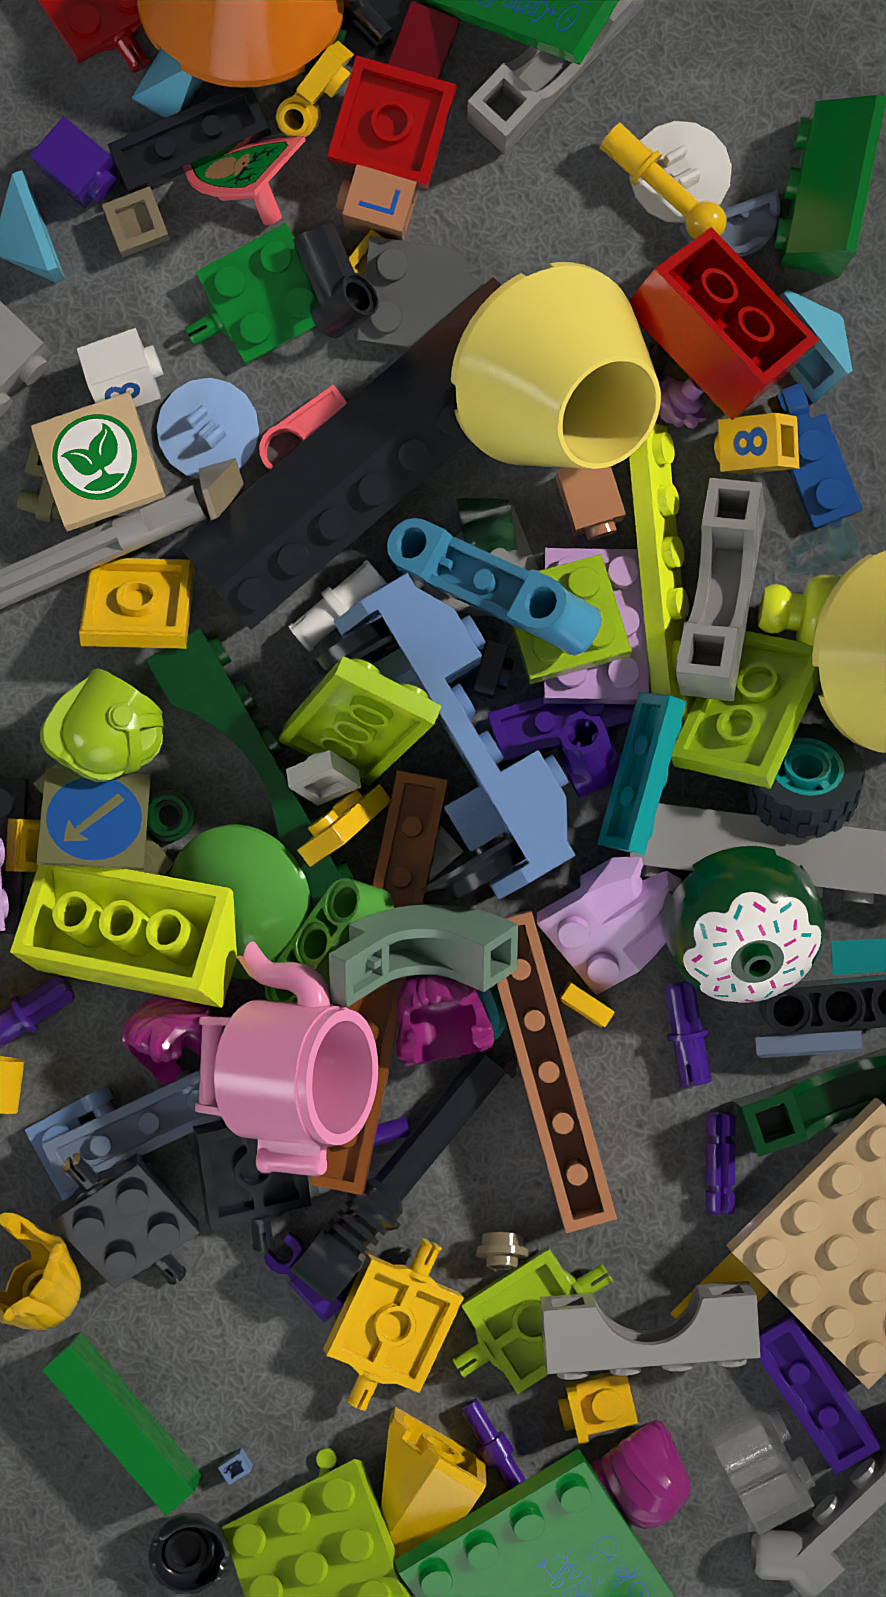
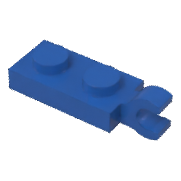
(822, 474)

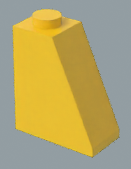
(426, 1481)

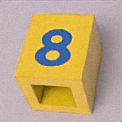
(757, 444)

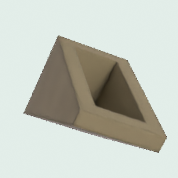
(220, 485)

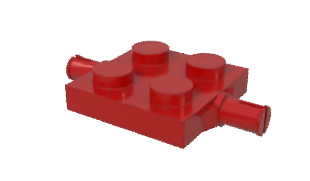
(98, 27)

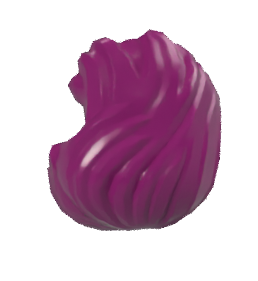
(440, 1020)
(160, 1031)
(645, 1476)

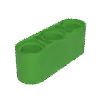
(329, 928)

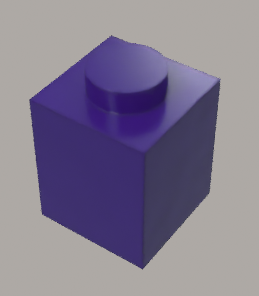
(75, 163)

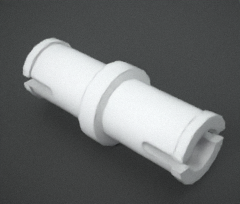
(320, 618)

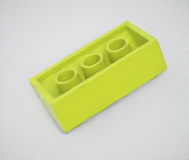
(130, 931)

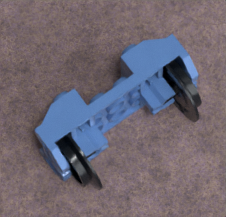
(430, 647)

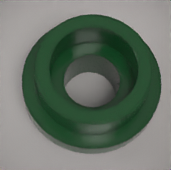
(181, 827)

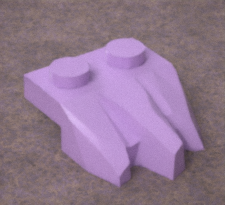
(609, 922)

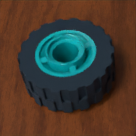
(814, 785)

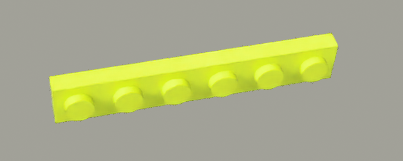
(660, 560)

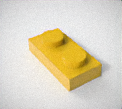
(342, 823)

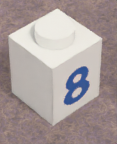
(121, 366)

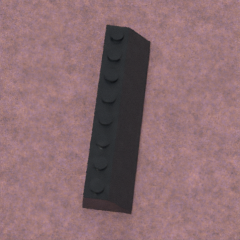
(338, 477)

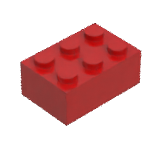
(721, 322)

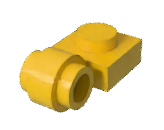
(325, 77)

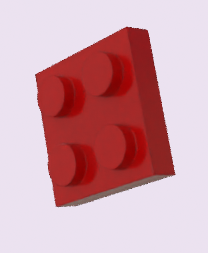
(391, 121)

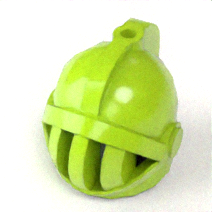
(103, 728)

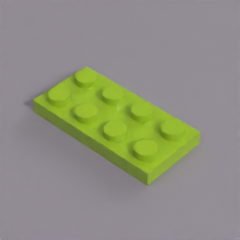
(360, 718)

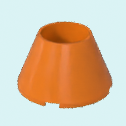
(242, 39)

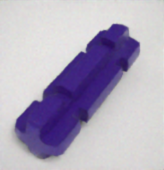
(720, 1163)

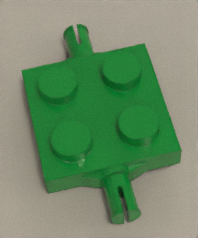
(257, 296)

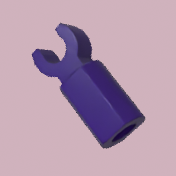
(319, 1306)

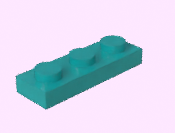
(642, 772)

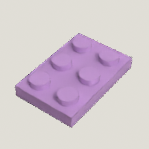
(620, 679)

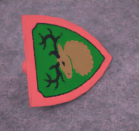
(246, 174)

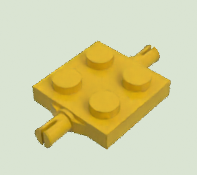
(393, 1323)

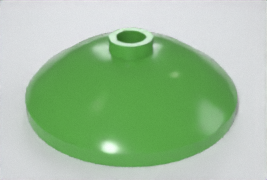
(265, 882)

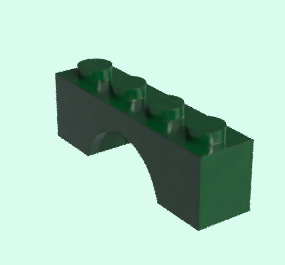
(811, 1103)

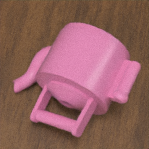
(289, 1069)

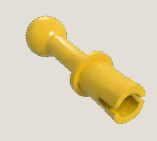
(642, 165)

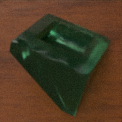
(487, 523)

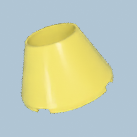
(556, 372)
(852, 653)

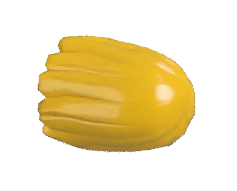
(43, 1287)

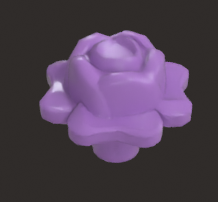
(681, 402)

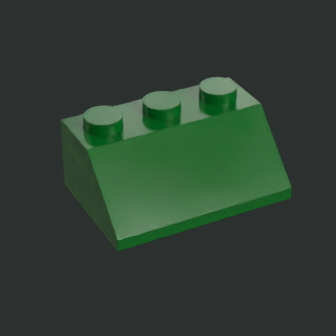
(830, 184)

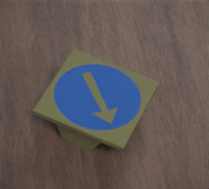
(93, 821)

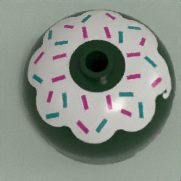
(744, 924)

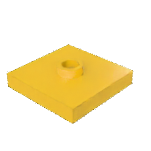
(138, 603)

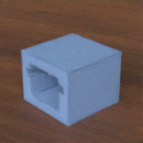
(235, 1466)

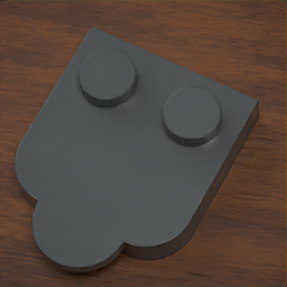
(414, 288)

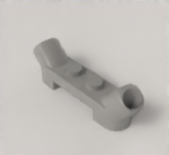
(807, 1555)

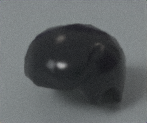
(188, 1553)

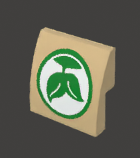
(97, 461)

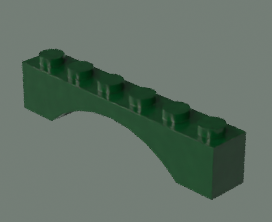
(200, 685)

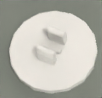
(693, 159)

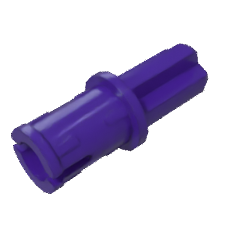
(27, 1012)
(687, 1034)

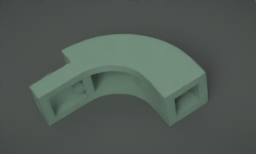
(421, 941)

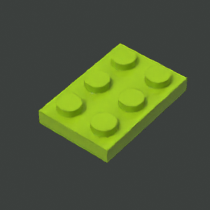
(753, 733)

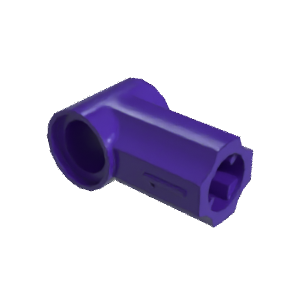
(588, 754)

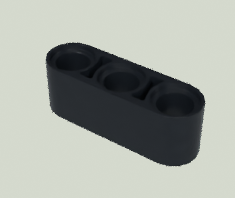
(812, 998)

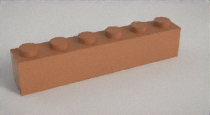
(553, 1085)

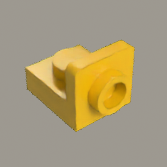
(597, 1405)

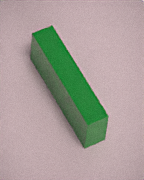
(123, 1423)

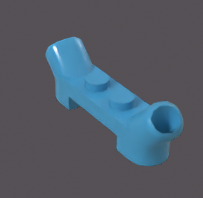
(493, 585)

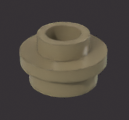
(502, 1250)

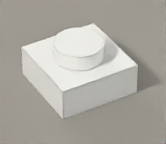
(323, 777)

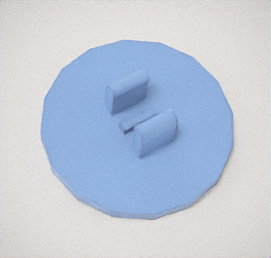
(207, 425)

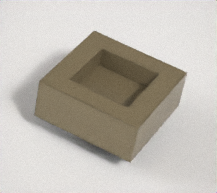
(135, 222)

